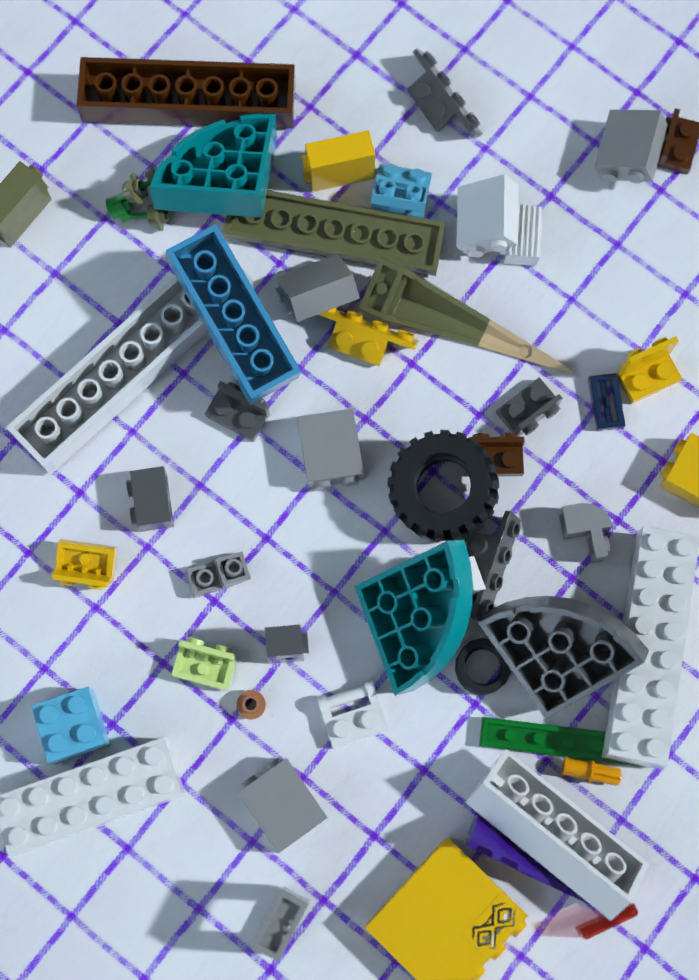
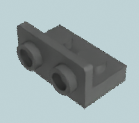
(529, 407)
(235, 413)

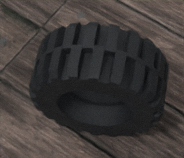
(424, 454)

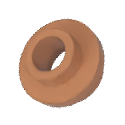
(259, 709)

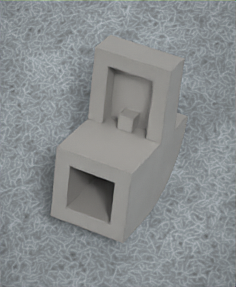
(587, 521)

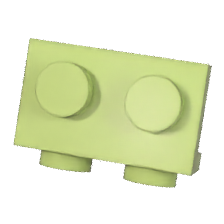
(204, 664)

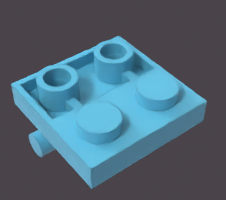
(401, 190)

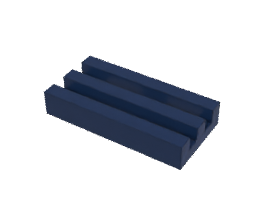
(609, 424)

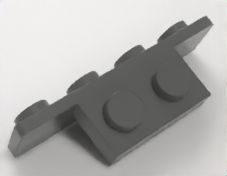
(437, 99)
(492, 556)

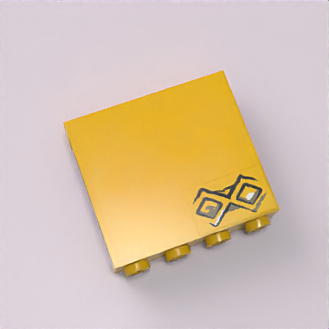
(447, 918)

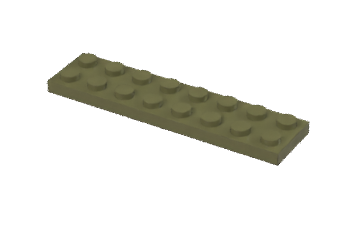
(343, 230)

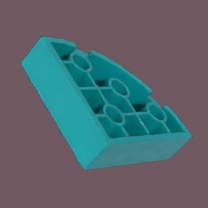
(219, 169)
(419, 613)

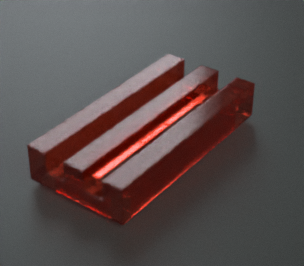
(601, 923)

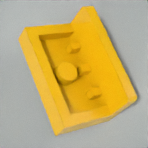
(84, 564)

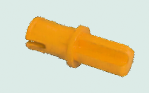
(591, 771)

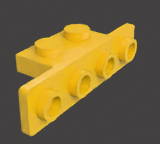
(363, 338)

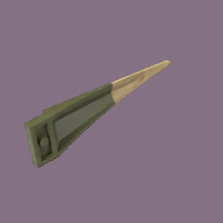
(412, 301)

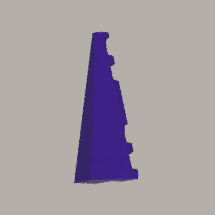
(494, 844)

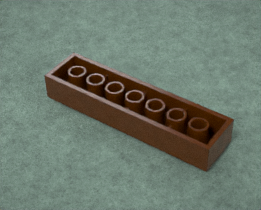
(183, 91)

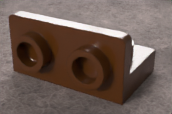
(679, 143)
(504, 451)

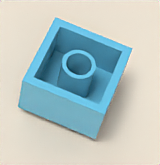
(70, 725)

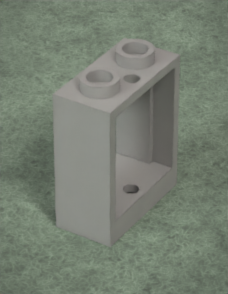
(273, 934)

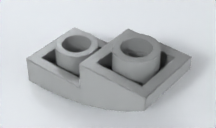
(217, 575)

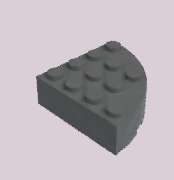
(561, 648)

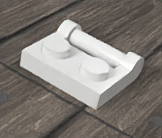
(355, 723)

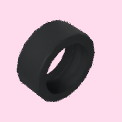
(466, 681)

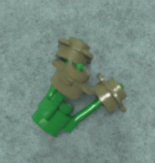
(135, 191)

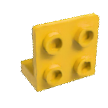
(649, 370)

